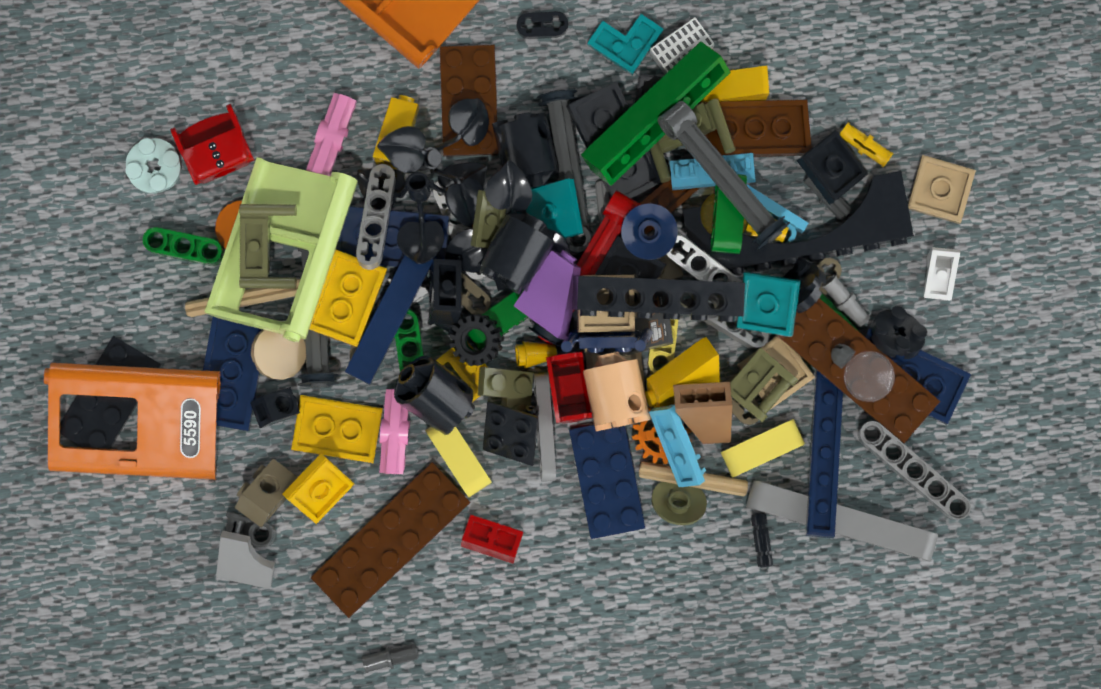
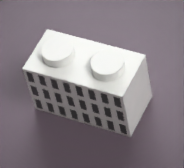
(678, 44)

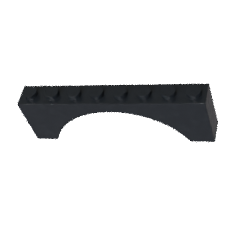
(878, 220)

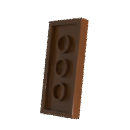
(468, 74)
(765, 127)

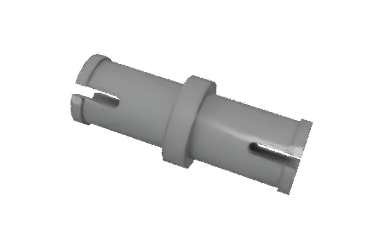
(846, 301)

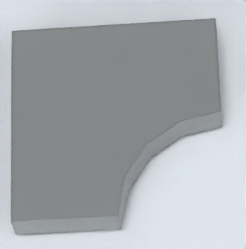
(242, 563)

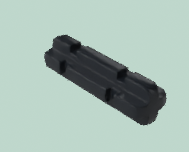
(761, 540)

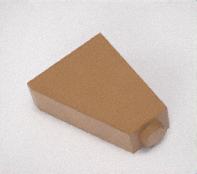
(706, 410)

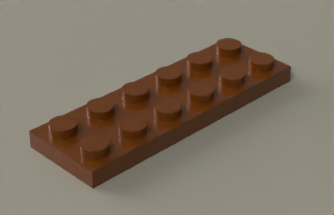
(820, 331)
(390, 540)

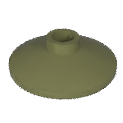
(690, 499)

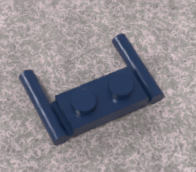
(597, 341)

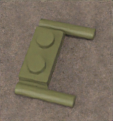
(709, 118)
(256, 244)

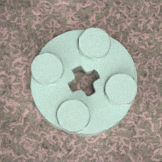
(159, 180)

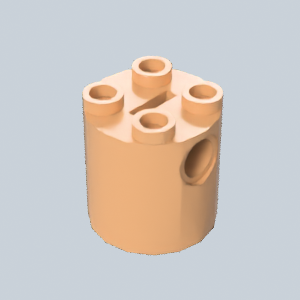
(616, 392)

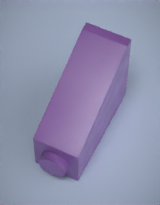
(551, 294)

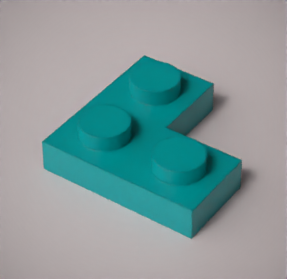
(626, 50)

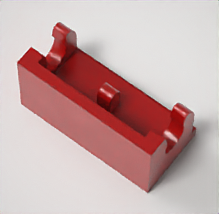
(491, 539)

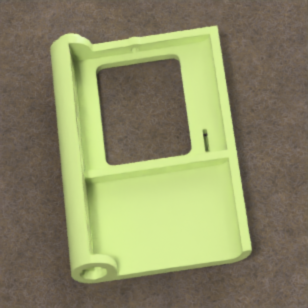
(320, 216)

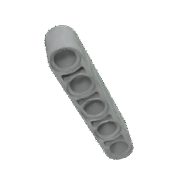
(926, 476)

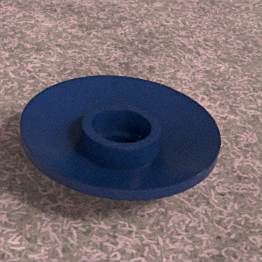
(649, 246)

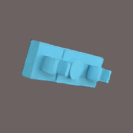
(689, 174)
(777, 211)
(677, 446)

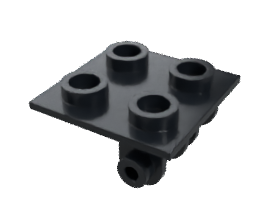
(511, 432)

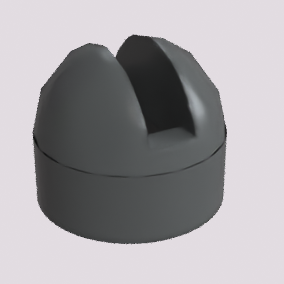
(841, 355)

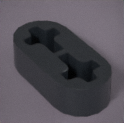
(542, 18)

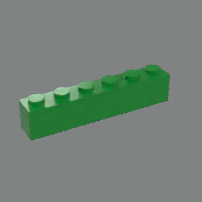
(639, 126)

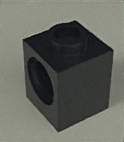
(266, 410)

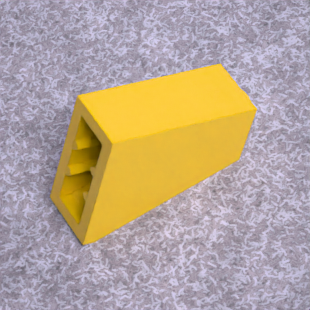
(742, 85)
(400, 113)
(693, 366)

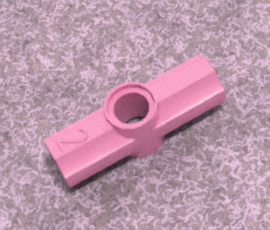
(331, 134)
(393, 436)

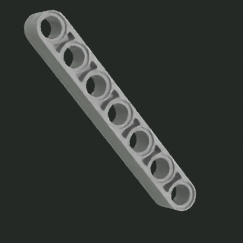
(849, 522)

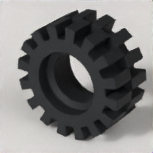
(460, 344)

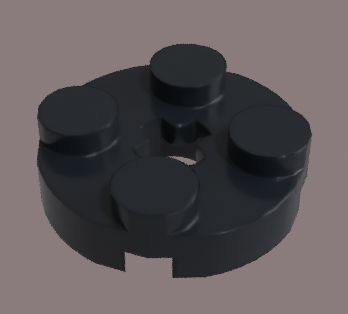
(810, 281)
(898, 320)

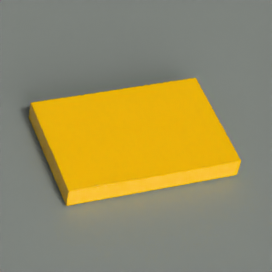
(347, 299)
(337, 429)

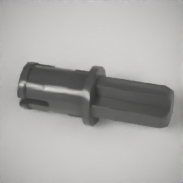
(838, 208)
(390, 657)

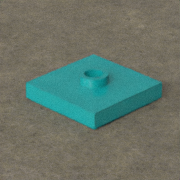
(557, 207)
(769, 304)

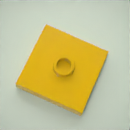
(318, 488)

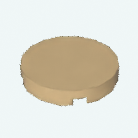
(277, 356)

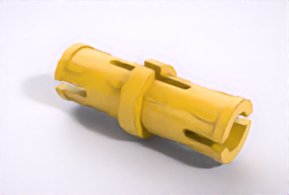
(865, 144)

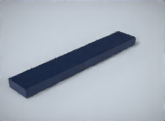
(387, 319)
(824, 459)

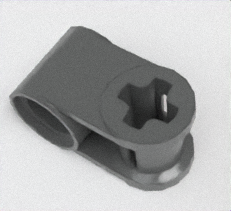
(242, 525)

